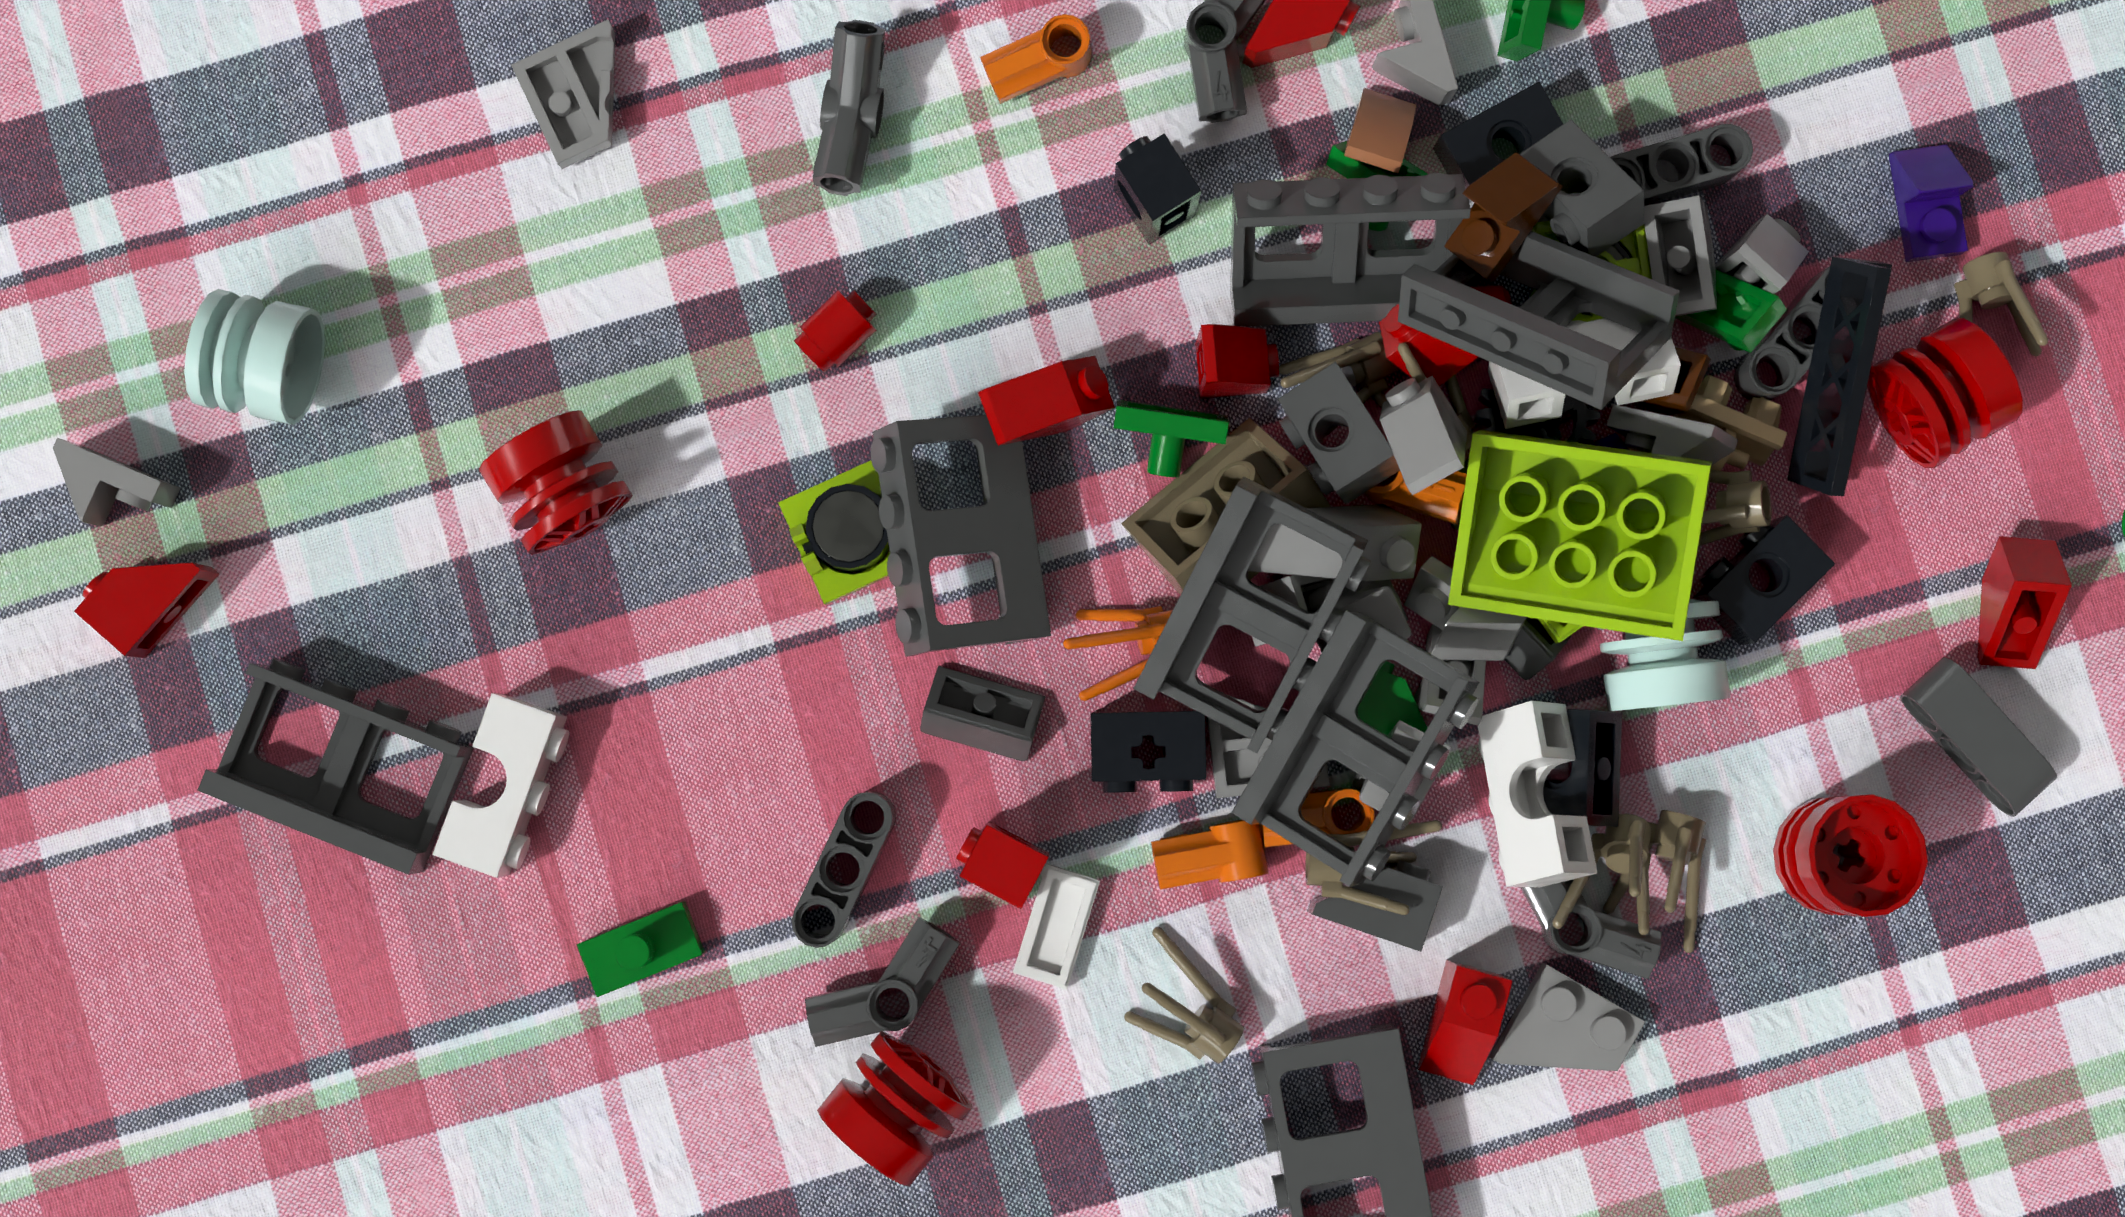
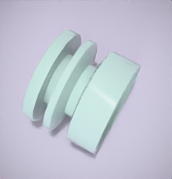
(254, 356)
(1667, 669)

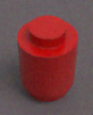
(836, 330)

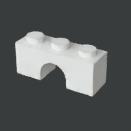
(1529, 402)
(525, 743)
(1518, 754)

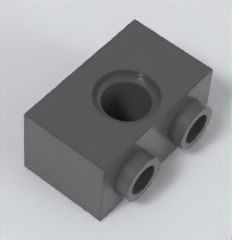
(1608, 198)
(1330, 402)

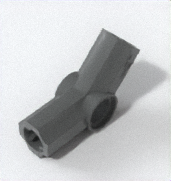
(1217, 66)
(850, 107)
(1605, 937)
(856, 1009)

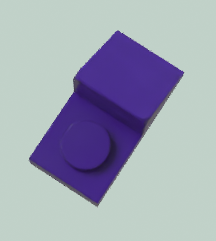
(1928, 201)

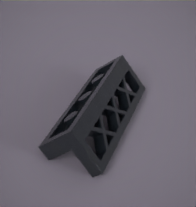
(1839, 374)

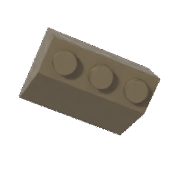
(1184, 513)

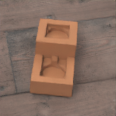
(1380, 130)

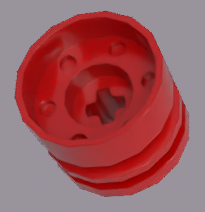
(1945, 392)
(551, 473)
(1879, 848)
(887, 1117)

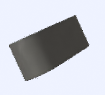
(1692, 160)
(1780, 346)
(1978, 737)
(822, 886)

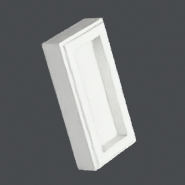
(1056, 926)

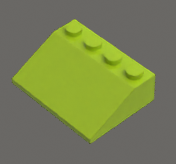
(1579, 533)

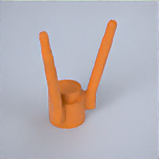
(1147, 630)

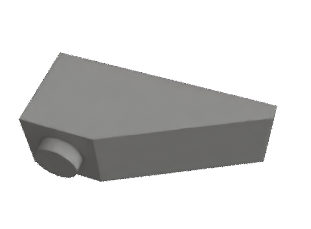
(1390, 545)

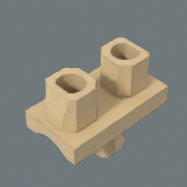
(1754, 428)

